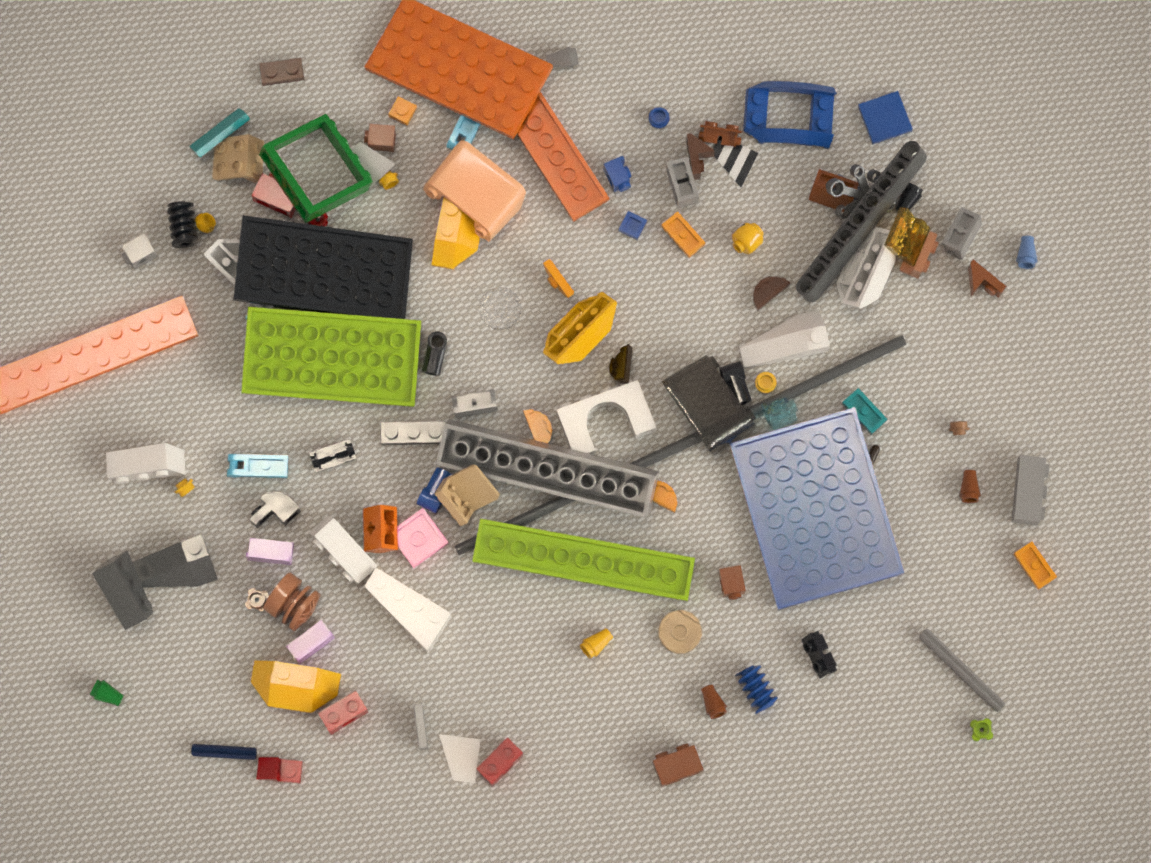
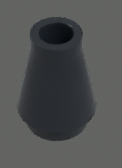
(909, 196)

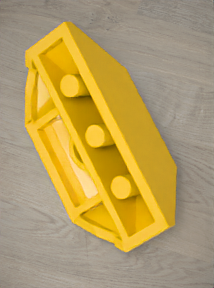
(454, 237)
(580, 329)
(294, 685)

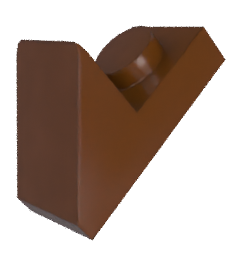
(696, 151)

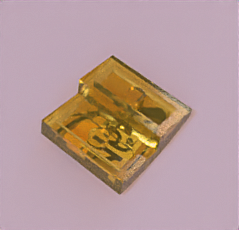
(907, 236)

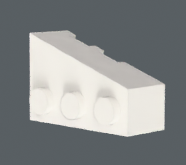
(145, 463)

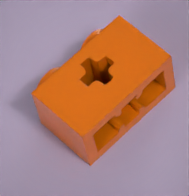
(380, 529)

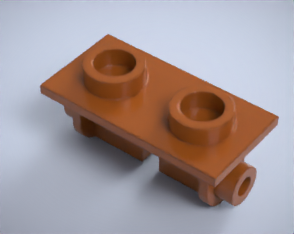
(728, 134)

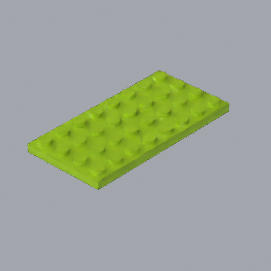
(331, 356)

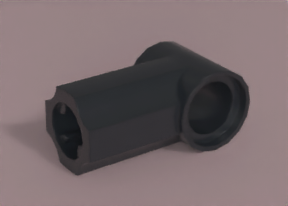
(434, 355)
(735, 379)

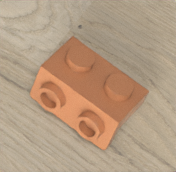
(922, 263)

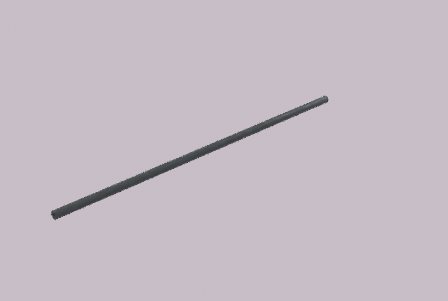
(694, 438)

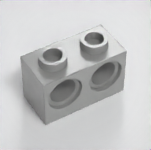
(682, 182)

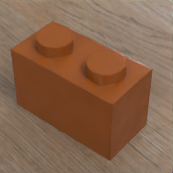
(677, 765)

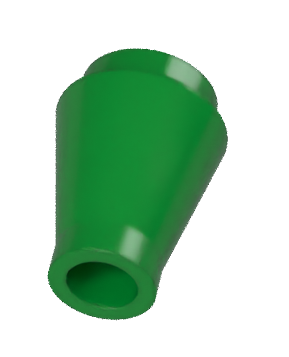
(106, 693)

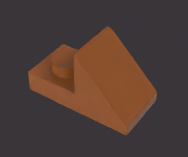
(980, 276)

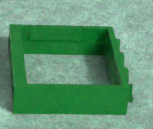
(290, 185)

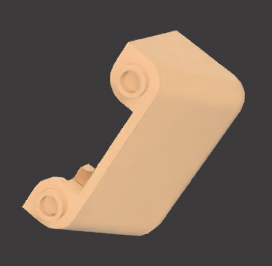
(477, 189)

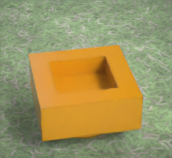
(402, 111)

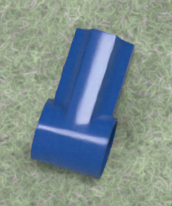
(427, 497)

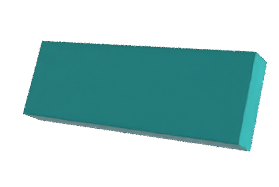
(219, 132)

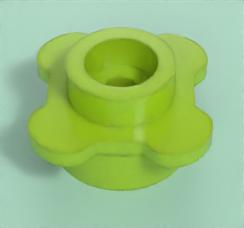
(986, 725)

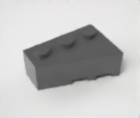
(123, 590)

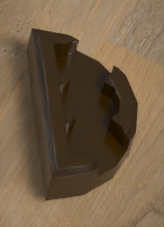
(620, 365)

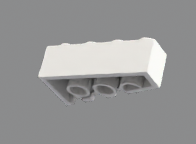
(409, 609)

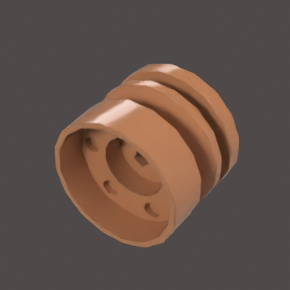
(288, 599)

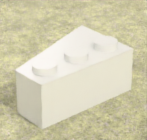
(342, 550)

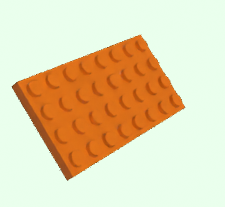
(459, 67)

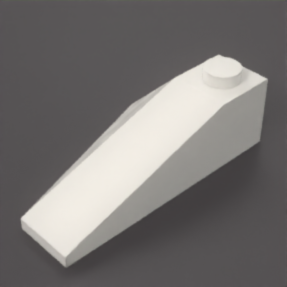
(792, 339)

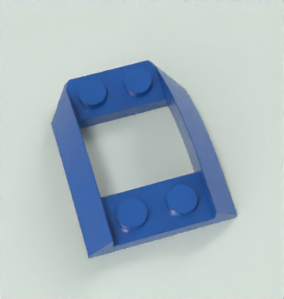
(820, 114)

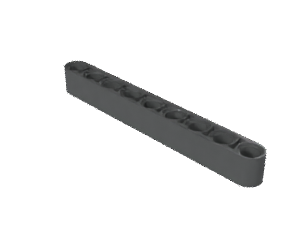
(863, 211)

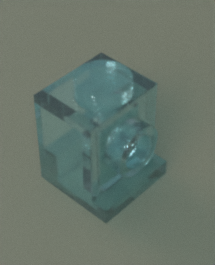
(780, 413)

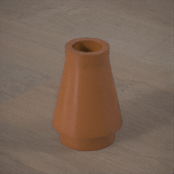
(969, 488)
(713, 702)

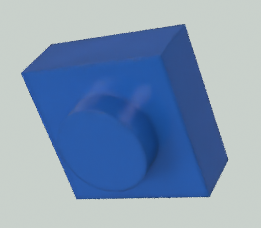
(632, 225)

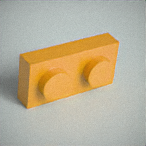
(683, 234)
(1035, 565)

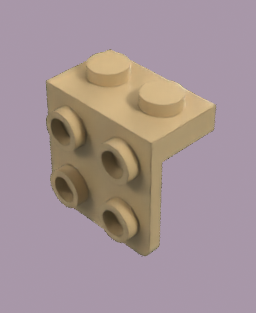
(238, 158)
(465, 493)

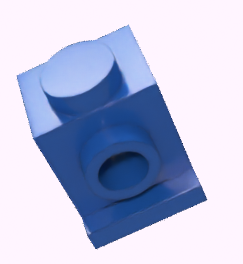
(618, 174)

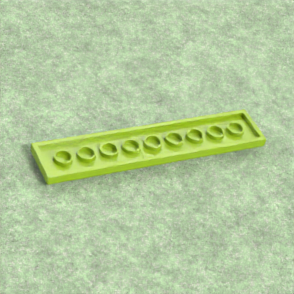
(583, 560)

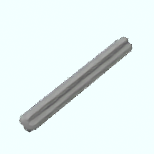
(962, 670)

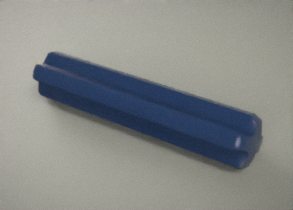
(220, 751)

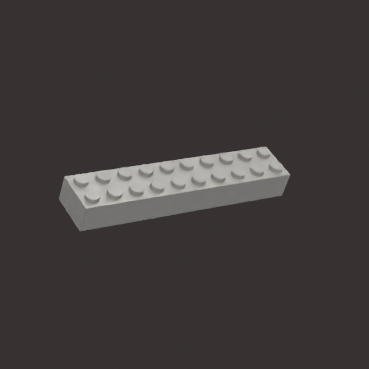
(548, 468)

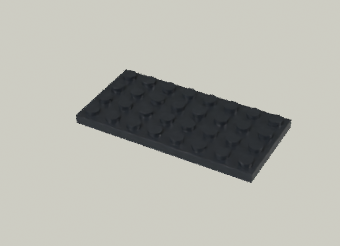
(322, 268)

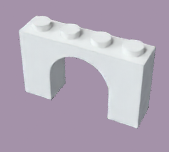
(626, 398)

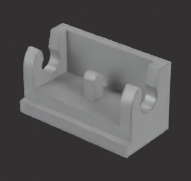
(962, 232)
(474, 403)

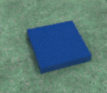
(885, 117)

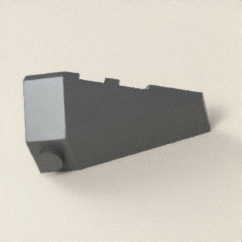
(178, 565)

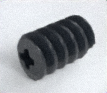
(181, 224)

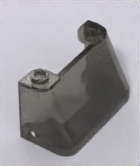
(709, 404)

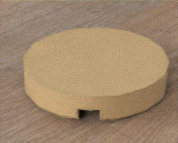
(680, 632)

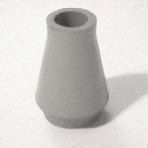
(563, 58)

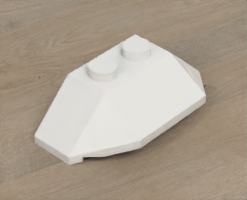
(224, 256)
(866, 271)

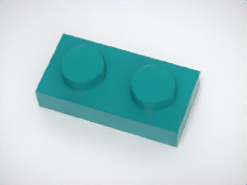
(868, 414)

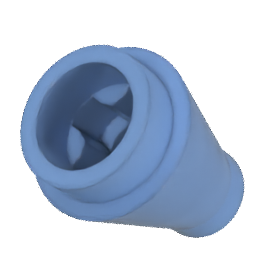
(1027, 254)

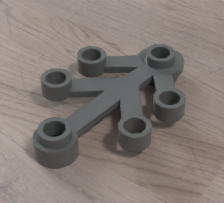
(840, 189)

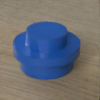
(659, 117)

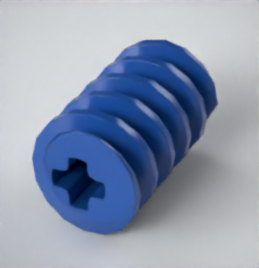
(757, 688)

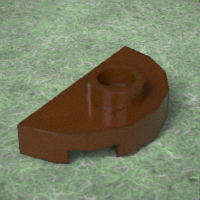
(768, 289)

